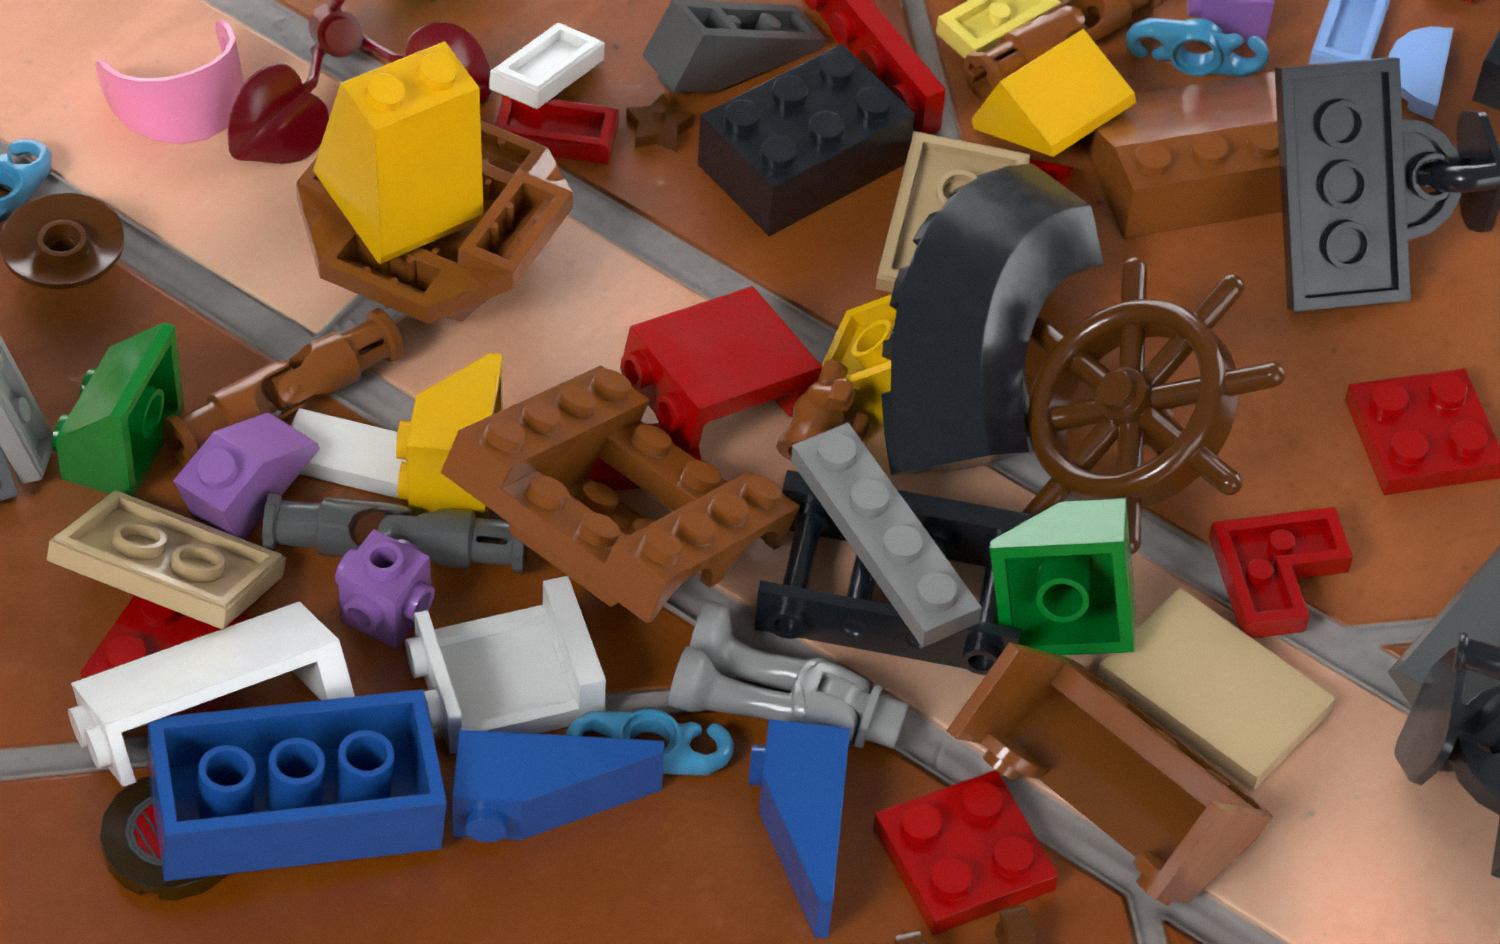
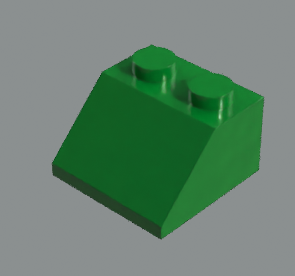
(119, 412)
(1068, 579)

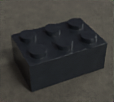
(805, 139)

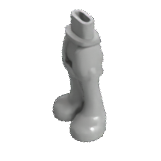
(815, 687)

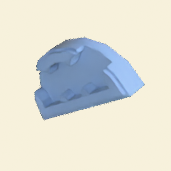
(1422, 67)

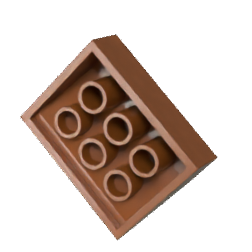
(1191, 156)

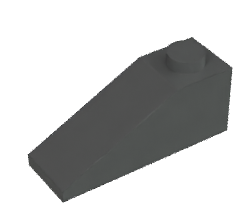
(724, 43)

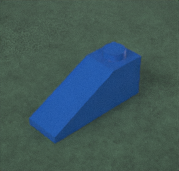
(536, 782)
(802, 808)

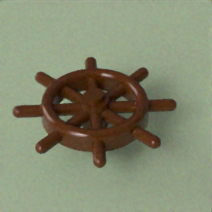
(1136, 402)

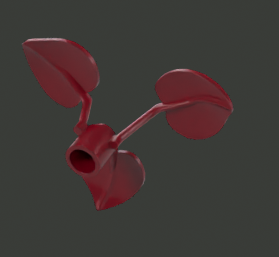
(284, 122)

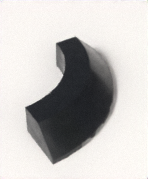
(970, 315)

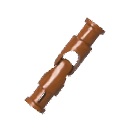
(1044, 33)
(316, 369)

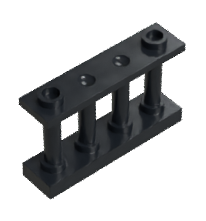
(857, 621)

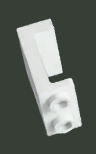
(510, 669)

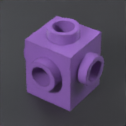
(384, 587)

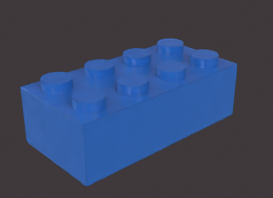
(295, 784)

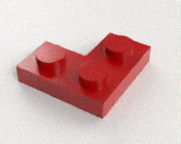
(1266, 557)

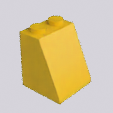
(405, 152)

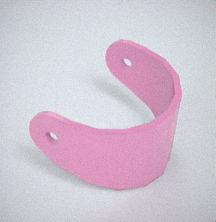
(178, 106)

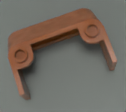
(1114, 767)

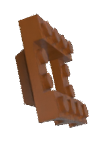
(535, 474)

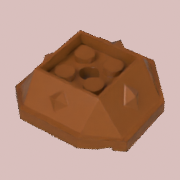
(459, 272)

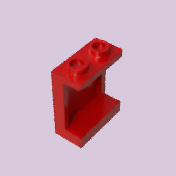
(716, 362)

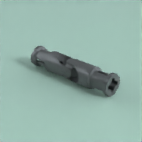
(445, 534)

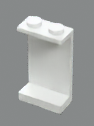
(201, 672)

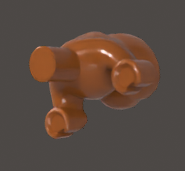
(823, 409)

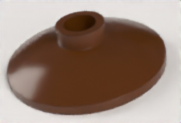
(62, 240)

